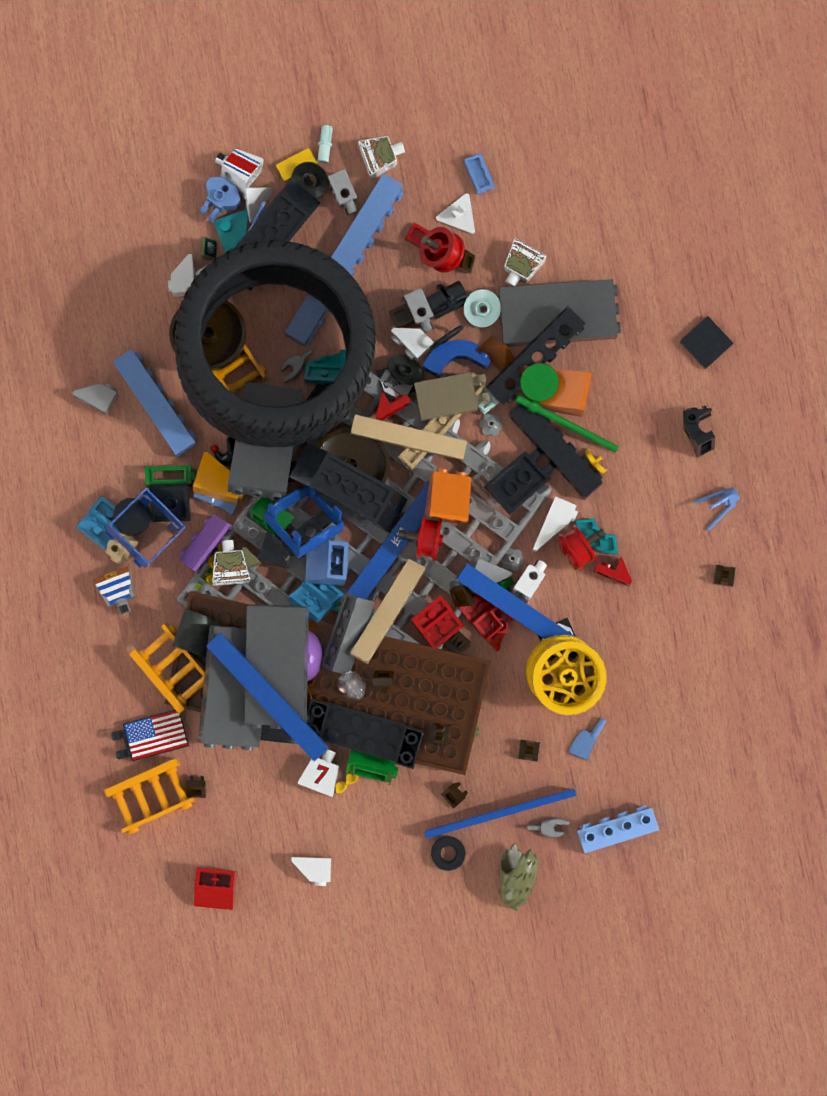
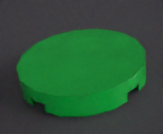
(539, 382)

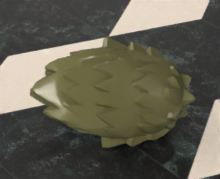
(517, 876)

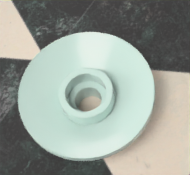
(473, 307)

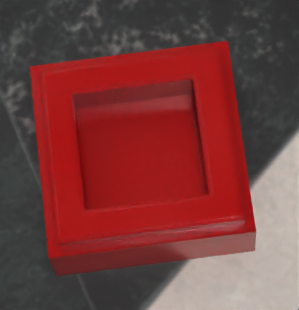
(415, 234)

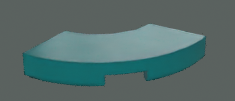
(606, 544)

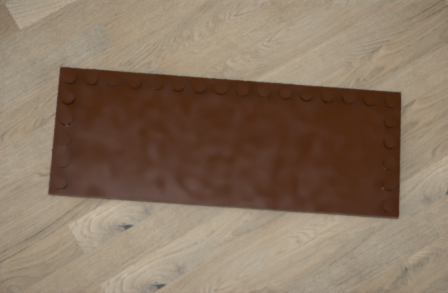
(426, 688)

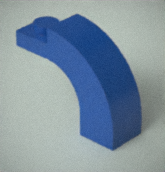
(451, 351)

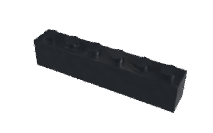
(556, 449)

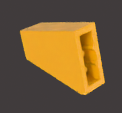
(213, 480)

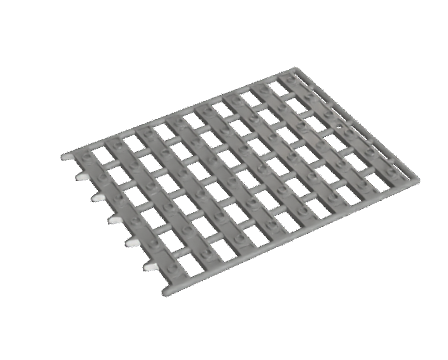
(459, 542)

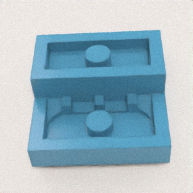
(96, 521)
(319, 598)

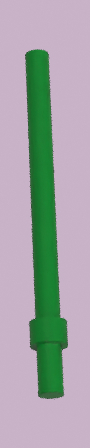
(534, 406)

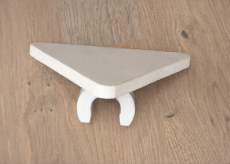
(254, 197)
(459, 215)

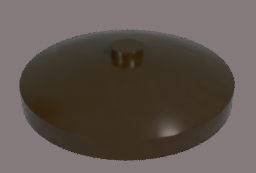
(222, 338)
(358, 451)

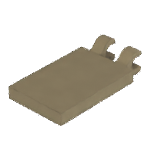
(449, 395)

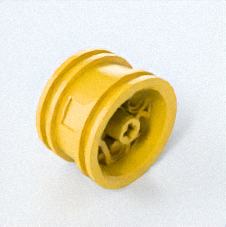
(592, 683)

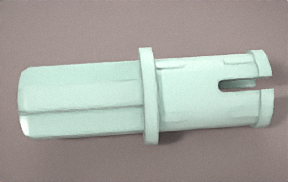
(325, 144)

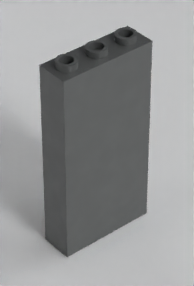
(532, 307)
(260, 469)
(280, 654)
(224, 699)

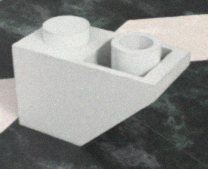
(413, 340)

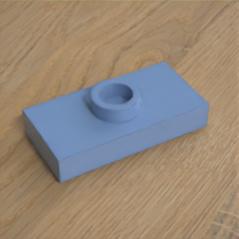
(479, 173)

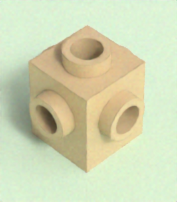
(118, 552)

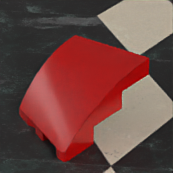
(487, 620)

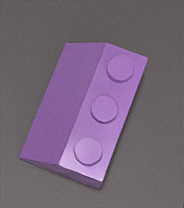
(204, 543)

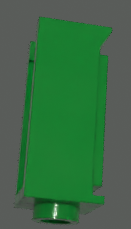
(189, 475)
(371, 767)

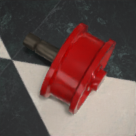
(427, 538)

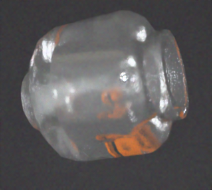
(351, 685)

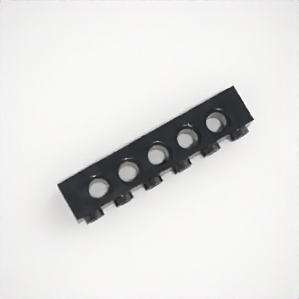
(565, 317)

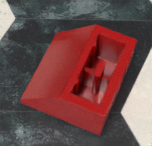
(214, 888)

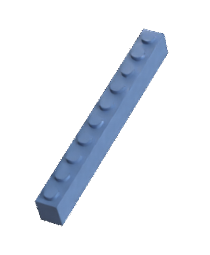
(349, 254)

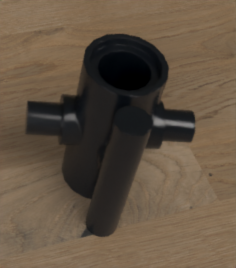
(447, 299)

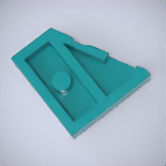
(232, 229)
(325, 369)

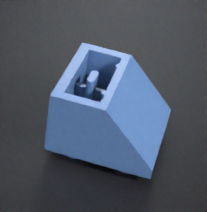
(327, 563)

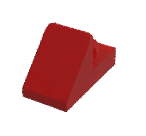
(386, 409)
(619, 575)

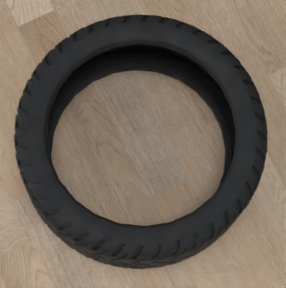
(275, 264)

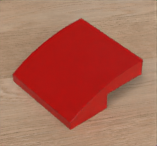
(437, 622)

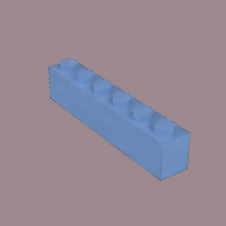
(154, 402)

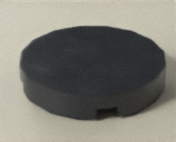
(134, 519)

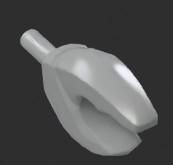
(297, 363)
(547, 827)

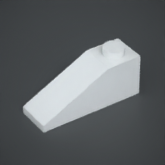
(557, 519)

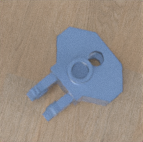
(219, 199)

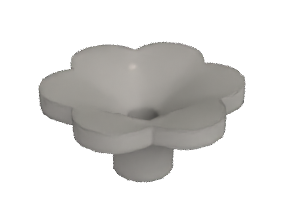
(488, 429)
(512, 564)

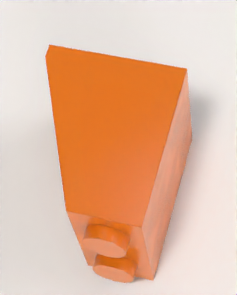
(570, 394)
(448, 496)

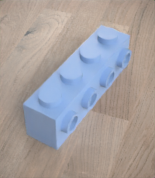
(617, 830)

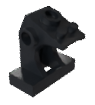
(701, 441)

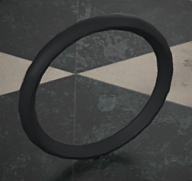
(446, 337)

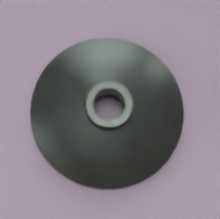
(301, 176)
(405, 369)

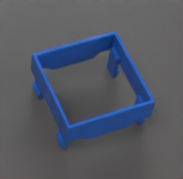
(146, 500)
(294, 544)

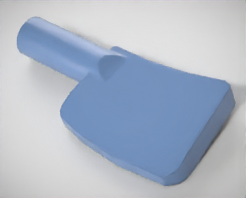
(225, 506)
(585, 741)

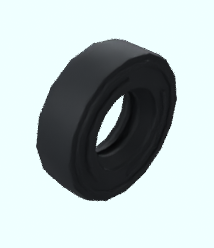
(436, 853)

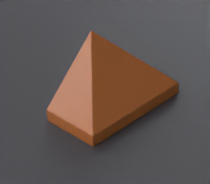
(497, 352)

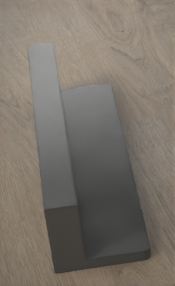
(346, 632)

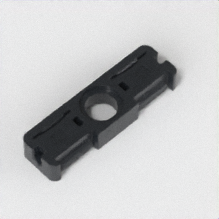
(319, 522)

